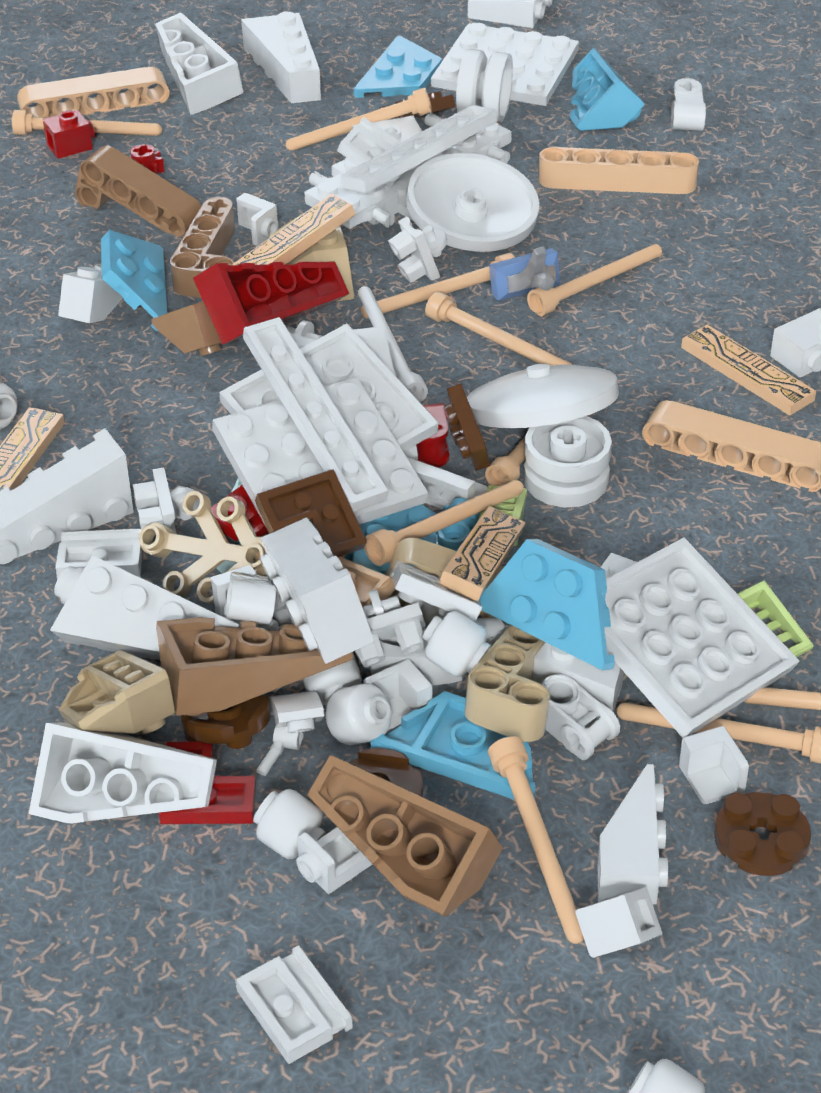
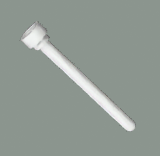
(409, 379)

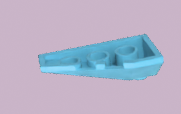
(602, 96)

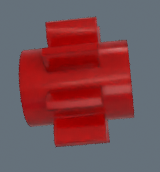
(148, 157)

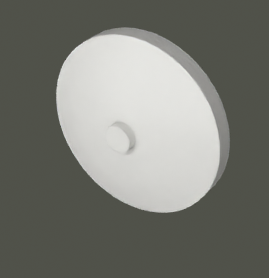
(473, 200)
(543, 396)

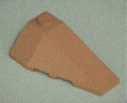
(189, 329)
(229, 665)
(413, 842)

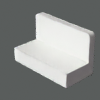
(444, 485)

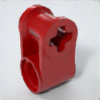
(435, 449)

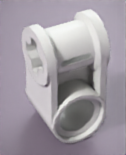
(688, 108)
(250, 598)
(575, 717)

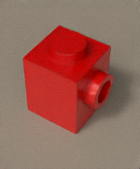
(68, 133)

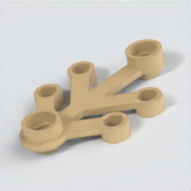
(213, 550)

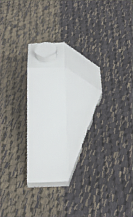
(114, 776)

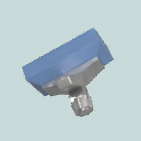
(525, 273)

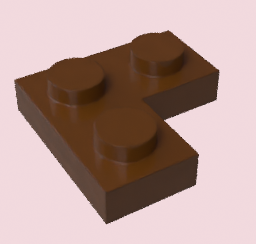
(465, 429)
(319, 500)

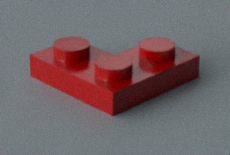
(230, 797)

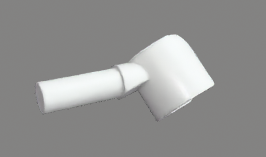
(281, 740)

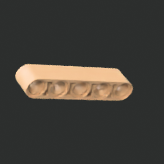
(105, 84)
(618, 170)
(735, 443)

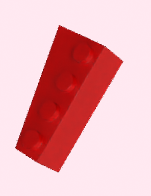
(258, 293)

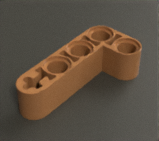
(117, 177)
(203, 244)

